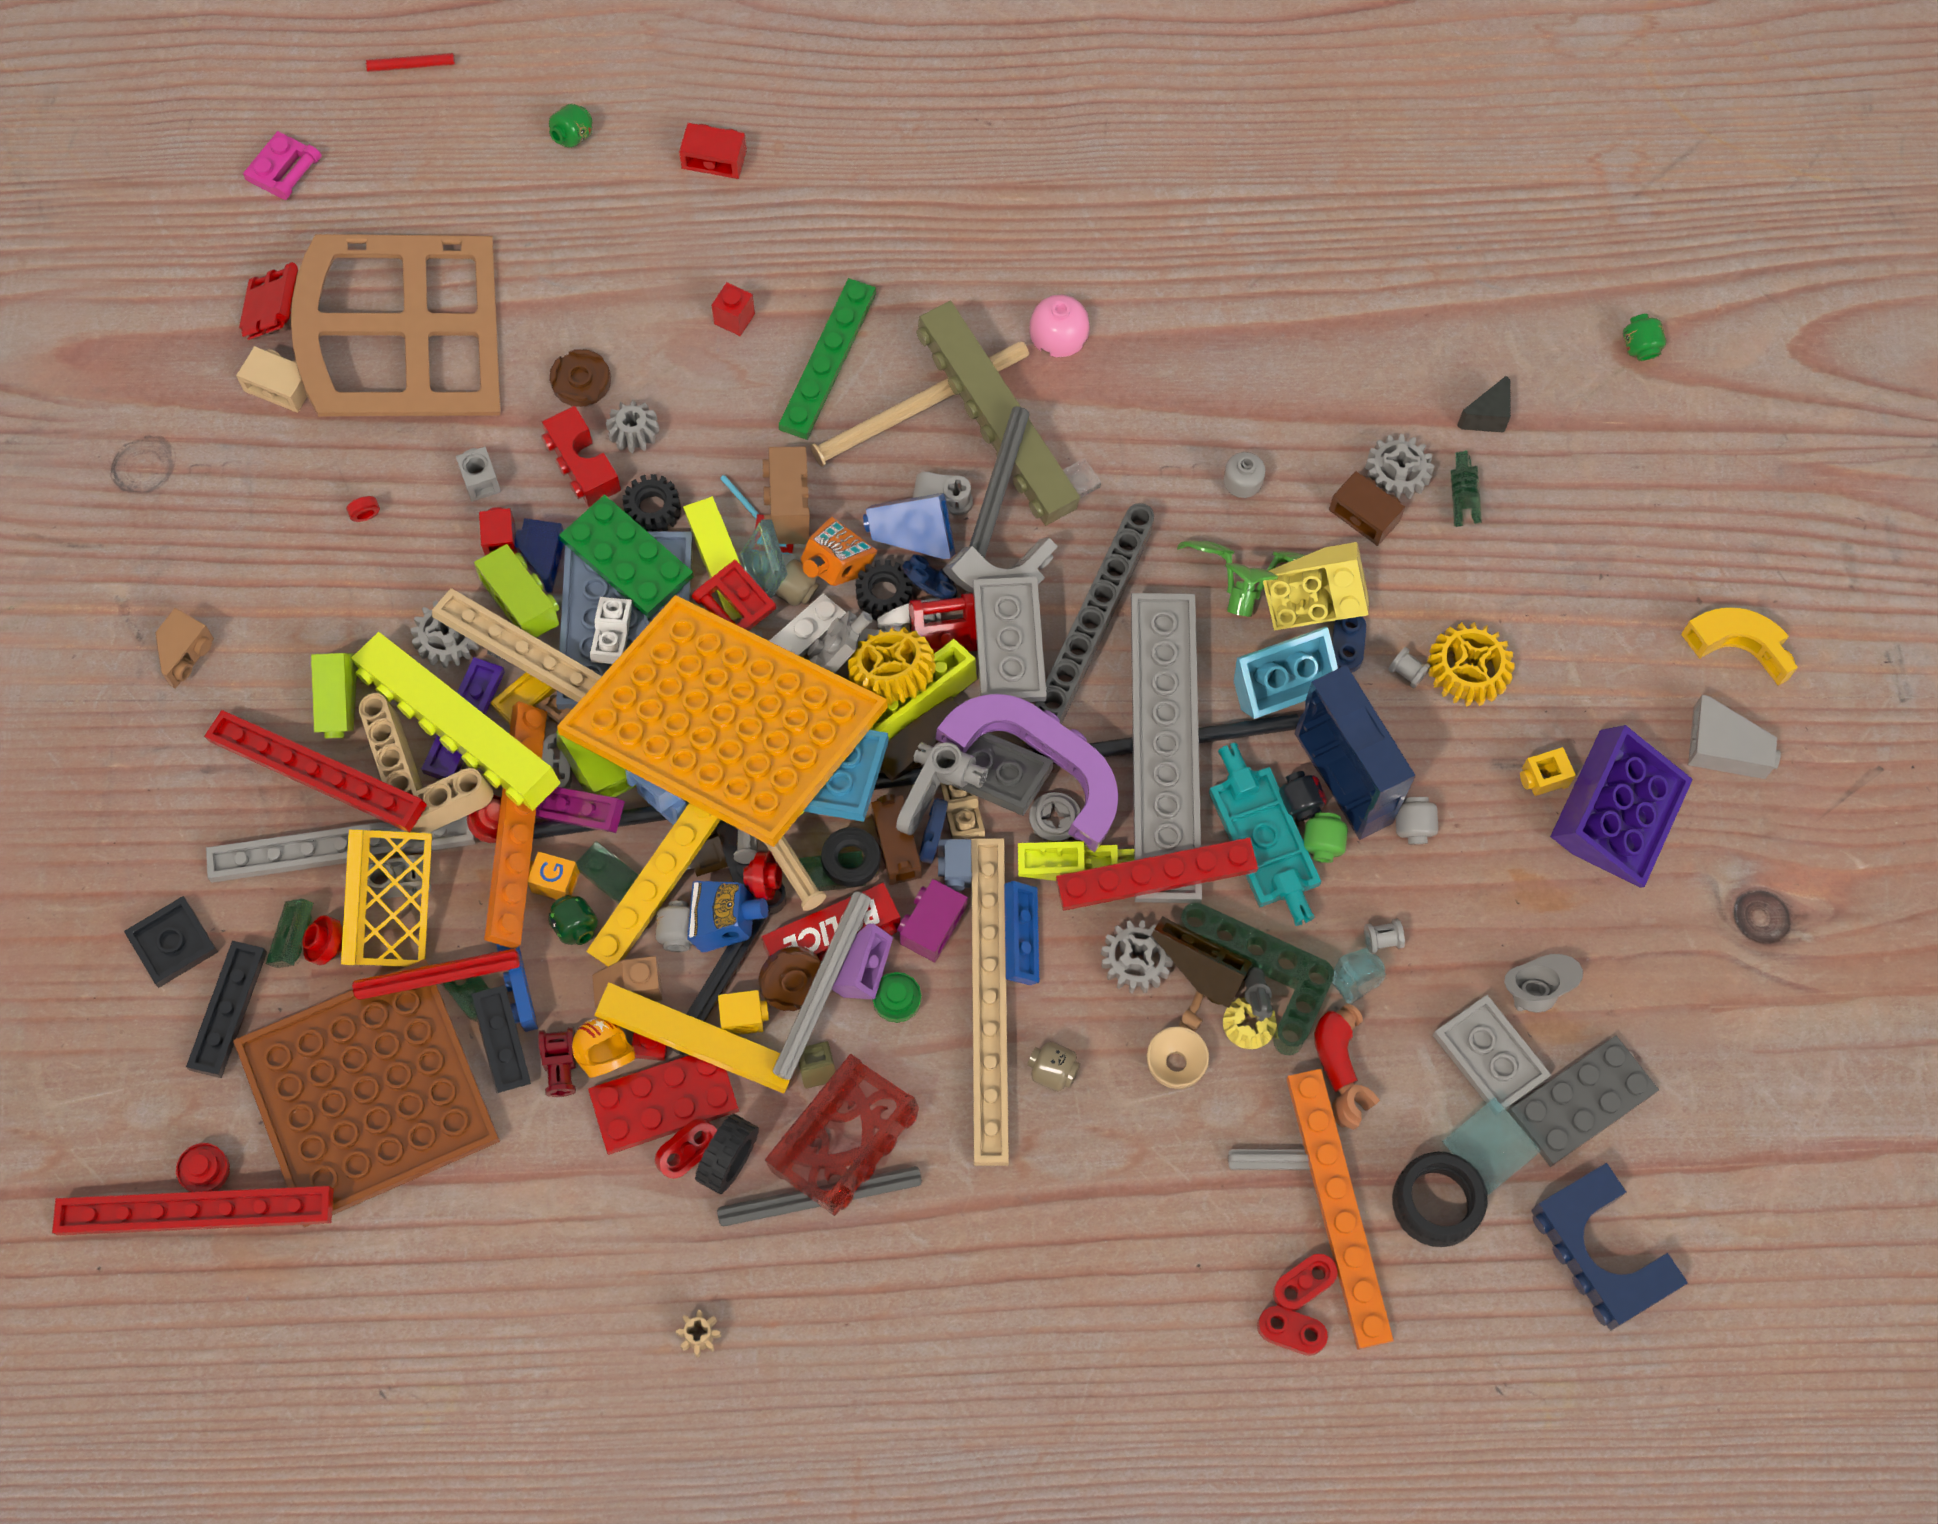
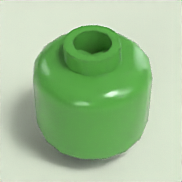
(1325, 837)

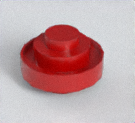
(485, 821)
(763, 875)
(322, 940)
(202, 1168)

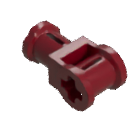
(558, 1057)

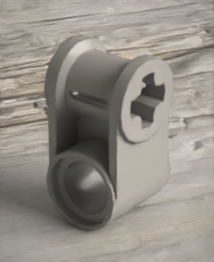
(931, 483)
(396, 868)

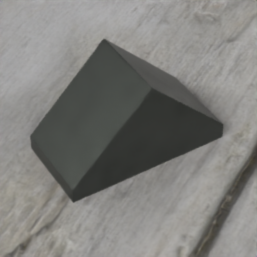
(1489, 411)

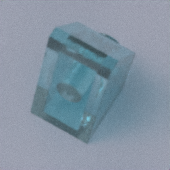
(1358, 974)

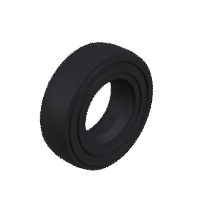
(850, 876)

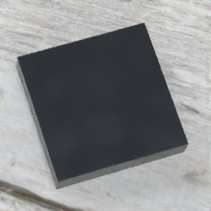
(170, 941)

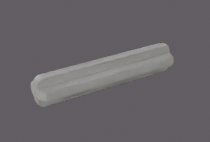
(1267, 1159)

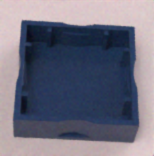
(1353, 752)

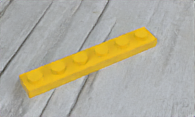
(653, 885)

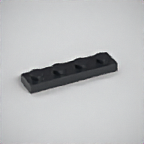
(226, 1009)

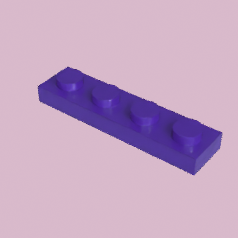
(478, 689)

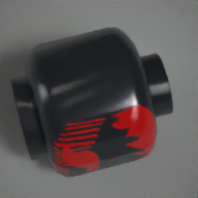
(1302, 795)

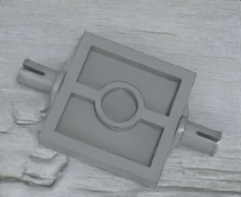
(839, 642)

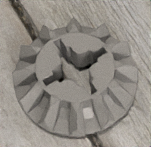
(1042, 809)

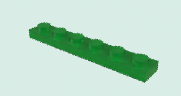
(827, 359)

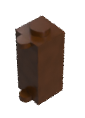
(897, 848)

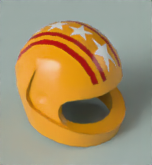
(601, 1047)

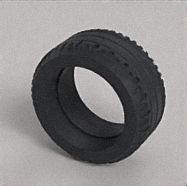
(1461, 1172)

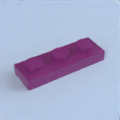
(581, 809)

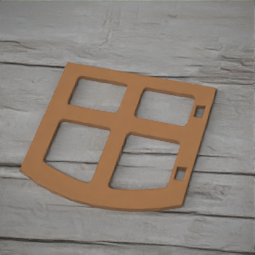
(413, 324)

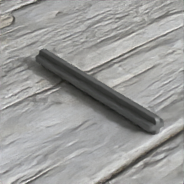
(999, 479)
(798, 1201)

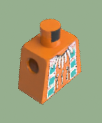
(836, 554)

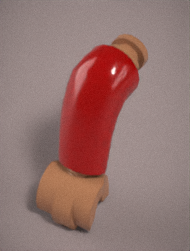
(1331, 1042)

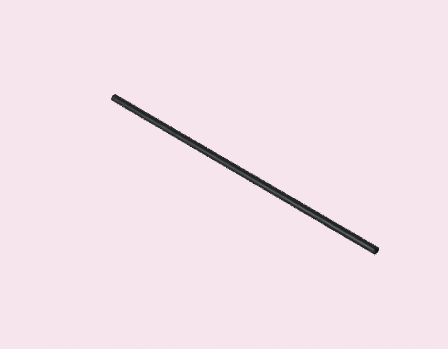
(1105, 748)

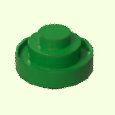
(897, 997)

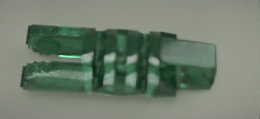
(1465, 489)

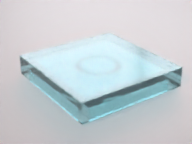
(764, 558)
(1493, 1144)

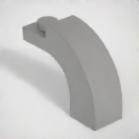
(971, 565)

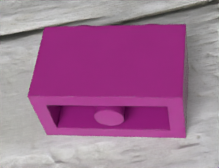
(932, 920)

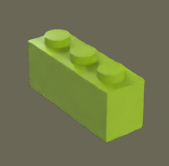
(517, 591)

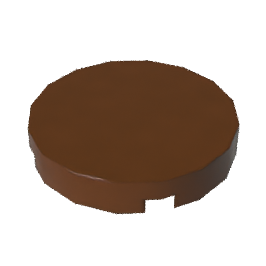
(580, 378)
(788, 977)

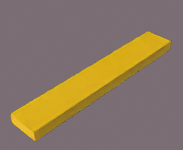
(690, 1036)

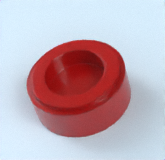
(363, 508)

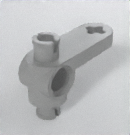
(960, 774)

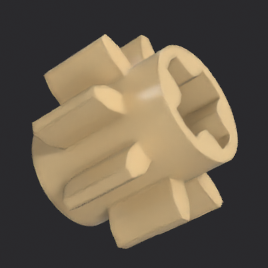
(691, 1327)

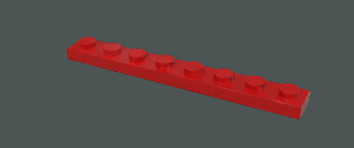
(316, 771)
(193, 1210)

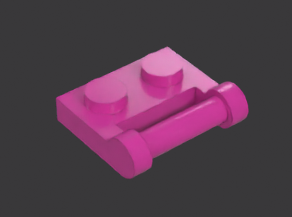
(276, 160)

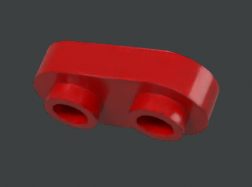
(686, 1148)
(1303, 1282)
(1292, 1333)

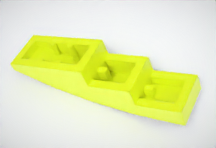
(712, 542)
(1052, 859)

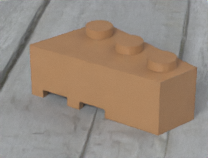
(787, 493)

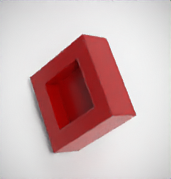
(648, 1048)

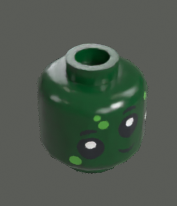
(572, 920)

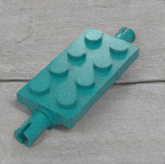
(1254, 809)

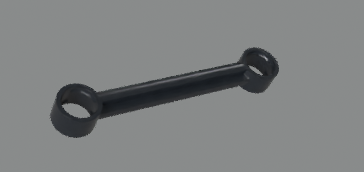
(727, 966)

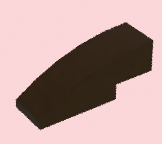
(902, 747)

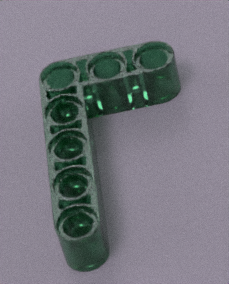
(1274, 950)

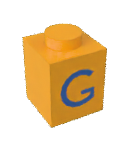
(552, 876)

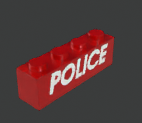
(819, 928)

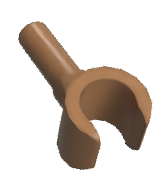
(1189, 1018)

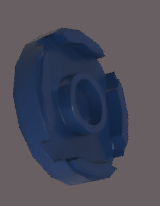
(933, 830)

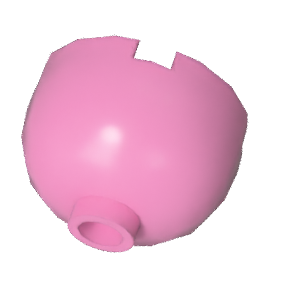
(1059, 325)

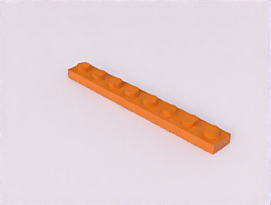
(514, 842)
(1339, 1209)

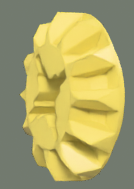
(1244, 1035)

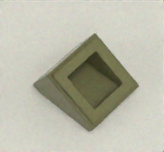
(816, 1065)

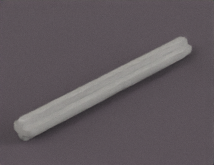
(821, 985)

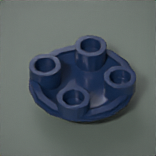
(929, 579)

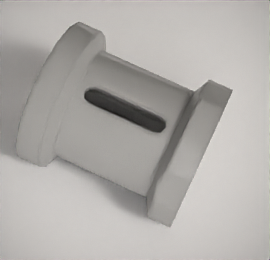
(1409, 667)
(1384, 936)

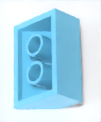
(1283, 672)

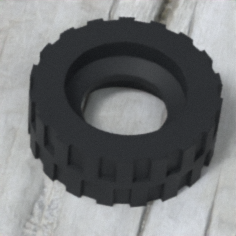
(726, 1153)

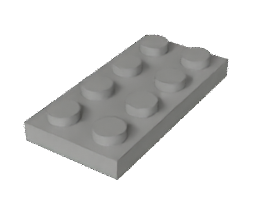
(1009, 637)

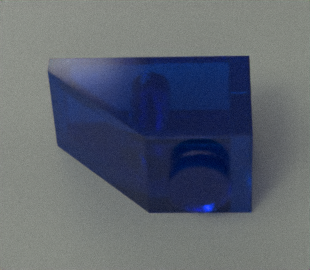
(541, 549)

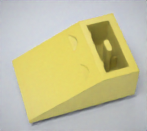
(1318, 588)

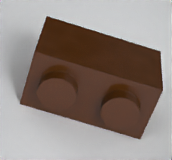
(1367, 508)

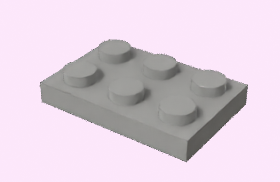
(1491, 1053)

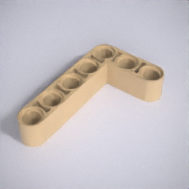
(391, 748)

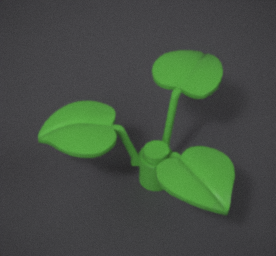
(1243, 594)

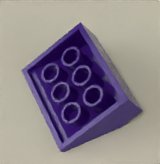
(1622, 805)

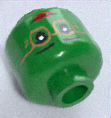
(570, 125)
(1644, 337)

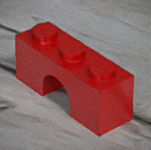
(590, 477)

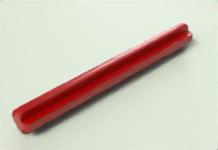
(436, 974)

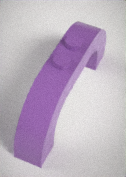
(1054, 741)

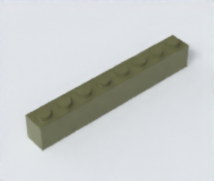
(991, 403)

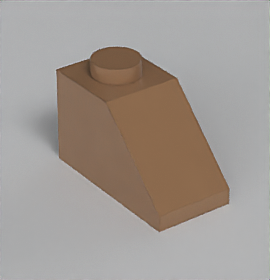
(634, 975)

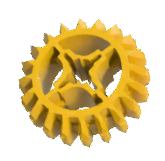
(891, 659)
(1467, 680)

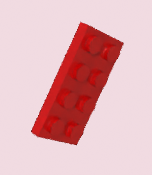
(660, 1101)

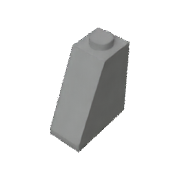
(1730, 742)

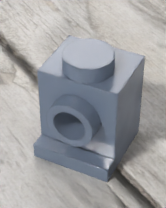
(955, 863)

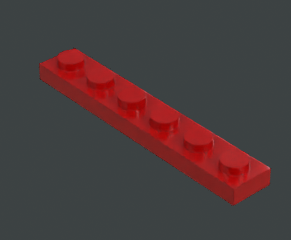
(1156, 874)

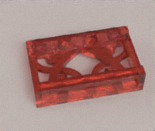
(841, 1088)

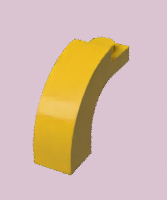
(1742, 630)

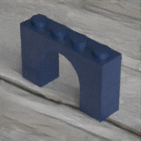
(1613, 1295)

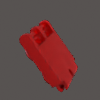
(268, 305)

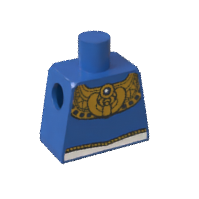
(722, 914)

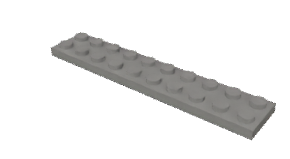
(1165, 732)

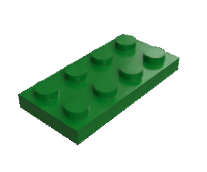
(626, 556)

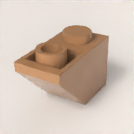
(180, 645)

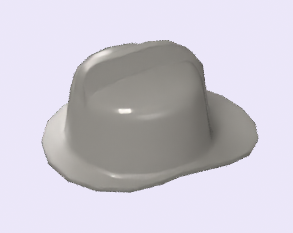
(1542, 981)

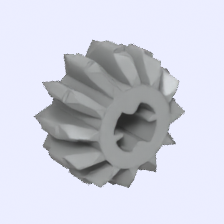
(643, 425)

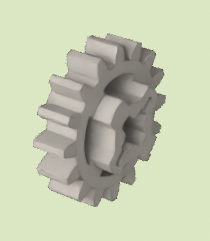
(1398, 462)
(430, 638)
(1126, 965)

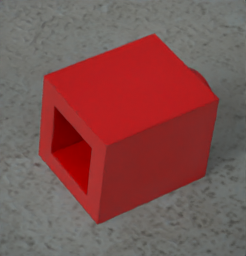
(733, 309)
(497, 529)

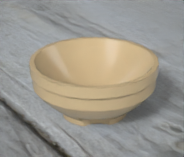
(1182, 1042)

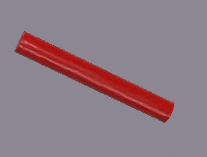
(410, 62)

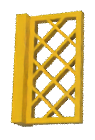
(356, 897)

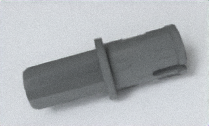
(1258, 993)

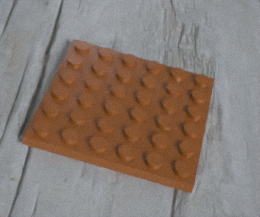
(366, 1092)

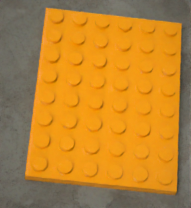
(723, 719)

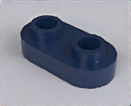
(1349, 640)

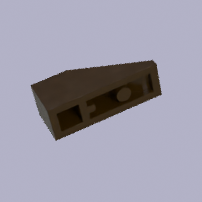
(1205, 964)

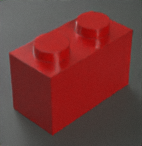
(713, 150)

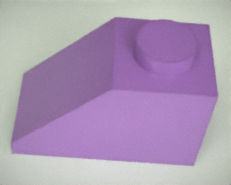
(864, 964)

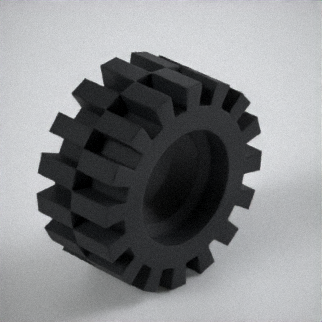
(652, 488)
(877, 574)

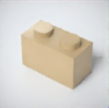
(272, 379)

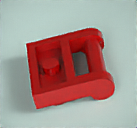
(740, 592)
(942, 632)

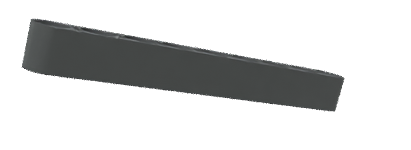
(1097, 612)

